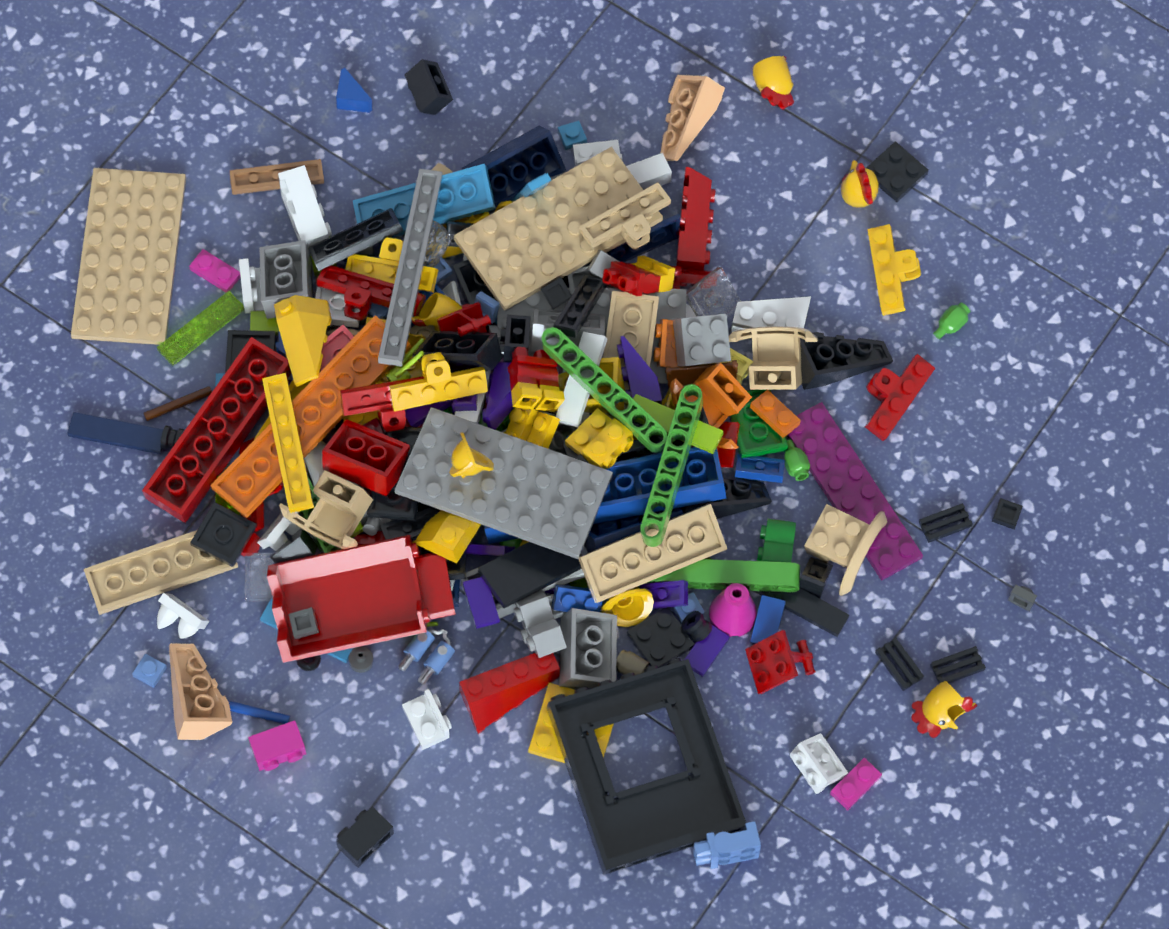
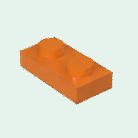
(775, 413)

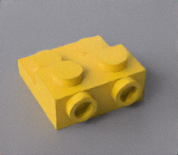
(532, 426)
(600, 439)

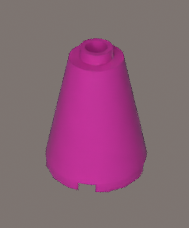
(733, 611)

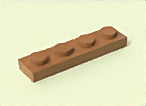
(266, 177)

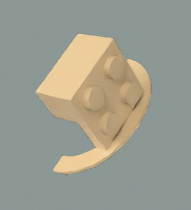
(775, 356)
(336, 512)
(843, 541)

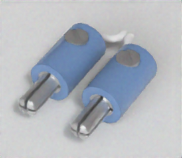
(437, 658)

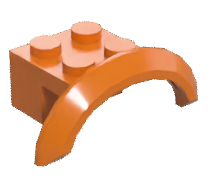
(721, 397)

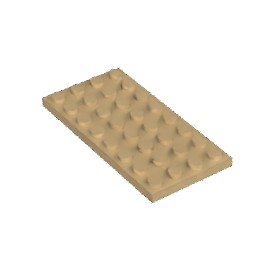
(539, 235)
(128, 256)

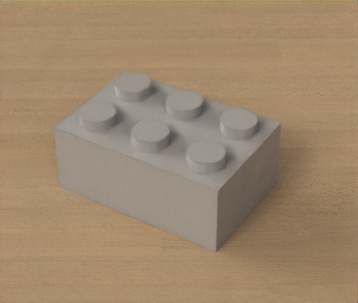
(284, 273)

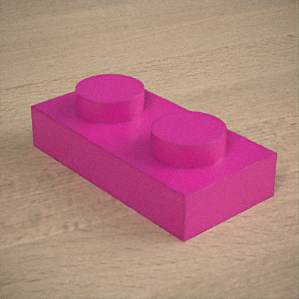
(215, 271)
(855, 784)

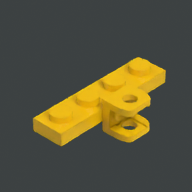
(386, 267)
(891, 268)
(437, 384)

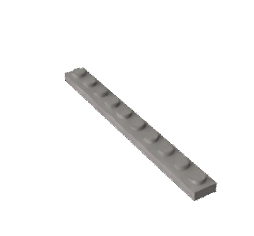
(410, 268)

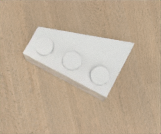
(302, 207)
(771, 313)

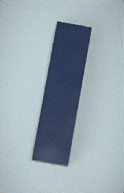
(115, 433)

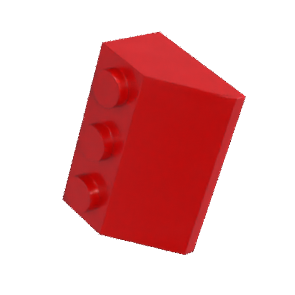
(365, 457)

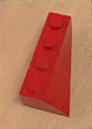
(694, 221)
(506, 687)

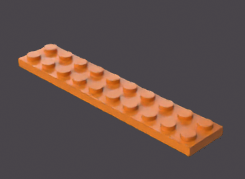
(316, 411)

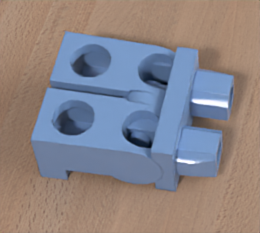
(728, 847)

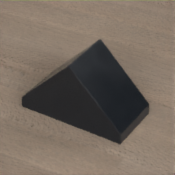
(297, 547)
(815, 576)

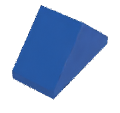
(351, 95)

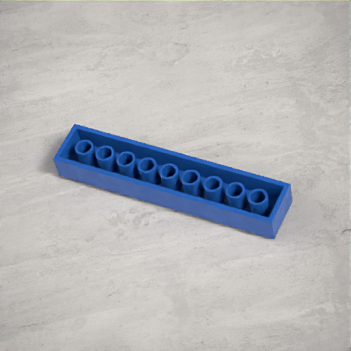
(633, 482)

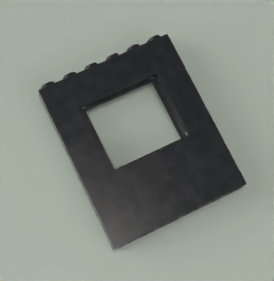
(662, 813)

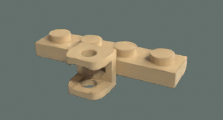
(627, 218)

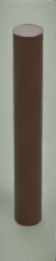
(177, 403)

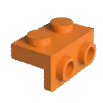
(666, 352)

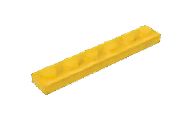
(288, 443)

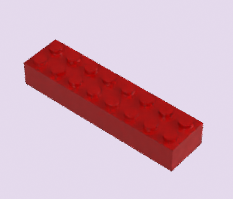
(215, 432)

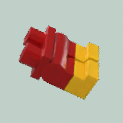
(640, 277)
(534, 379)

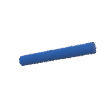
(258, 712)

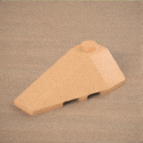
(692, 105)
(196, 699)

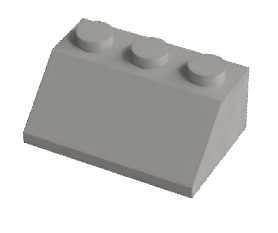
(545, 319)
(589, 650)

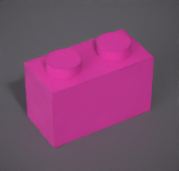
(277, 746)

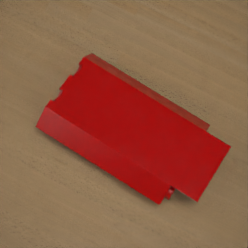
(359, 596)

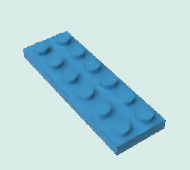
(460, 196)

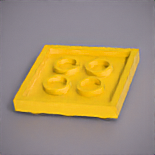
(544, 740)

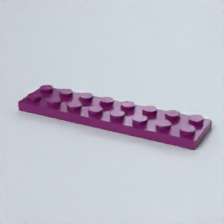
(852, 489)

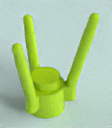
(401, 373)

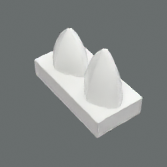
(275, 536)
(172, 609)

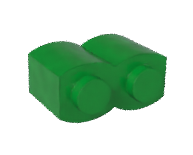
(778, 541)

